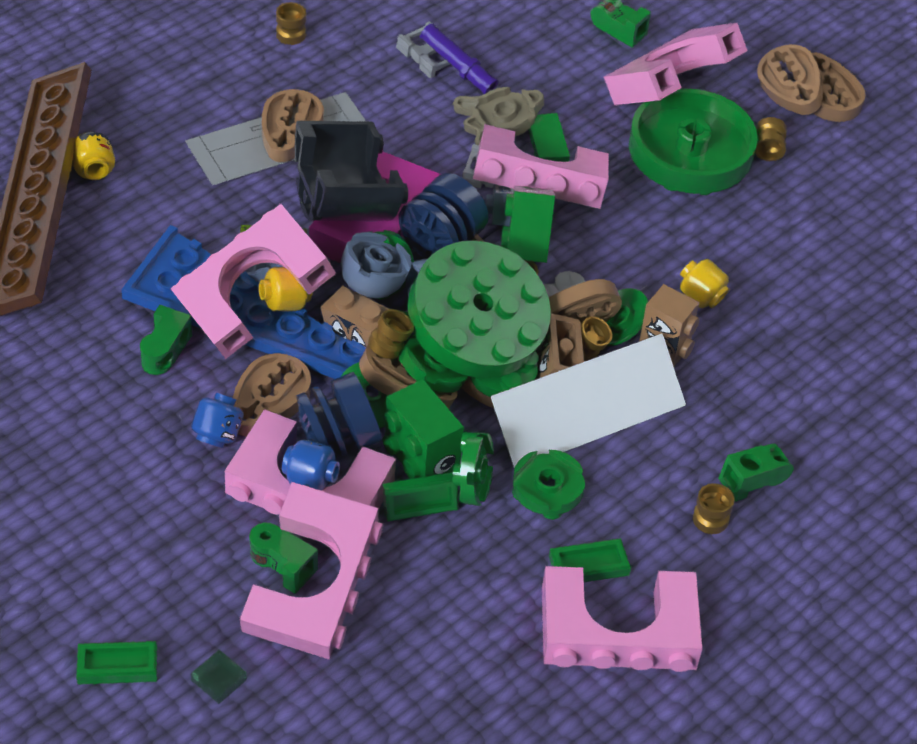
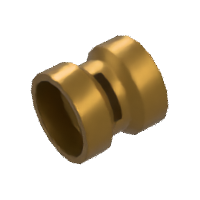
(291, 23)
(771, 139)
(595, 336)
(389, 339)
(713, 508)

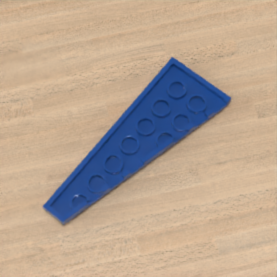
(272, 331)

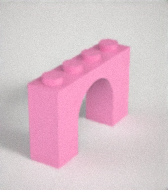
(656, 72)
(574, 181)
(270, 240)
(257, 477)
(316, 621)
(577, 639)

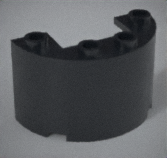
(341, 175)

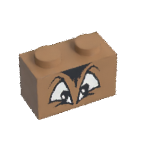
(352, 315)
(675, 318)
(561, 346)

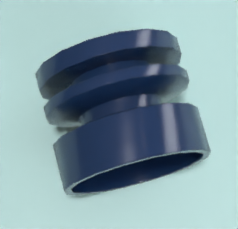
(443, 214)
(339, 417)

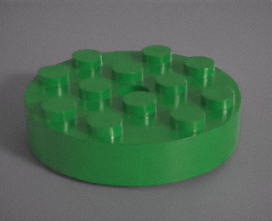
(716, 126)
(449, 305)

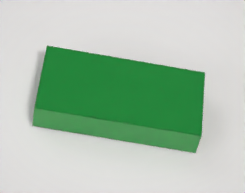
(548, 138)
(420, 496)
(598, 559)
(117, 662)

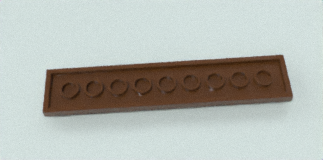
(39, 184)

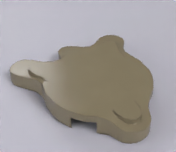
(499, 109)

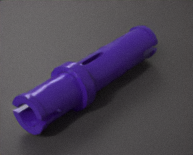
(467, 66)

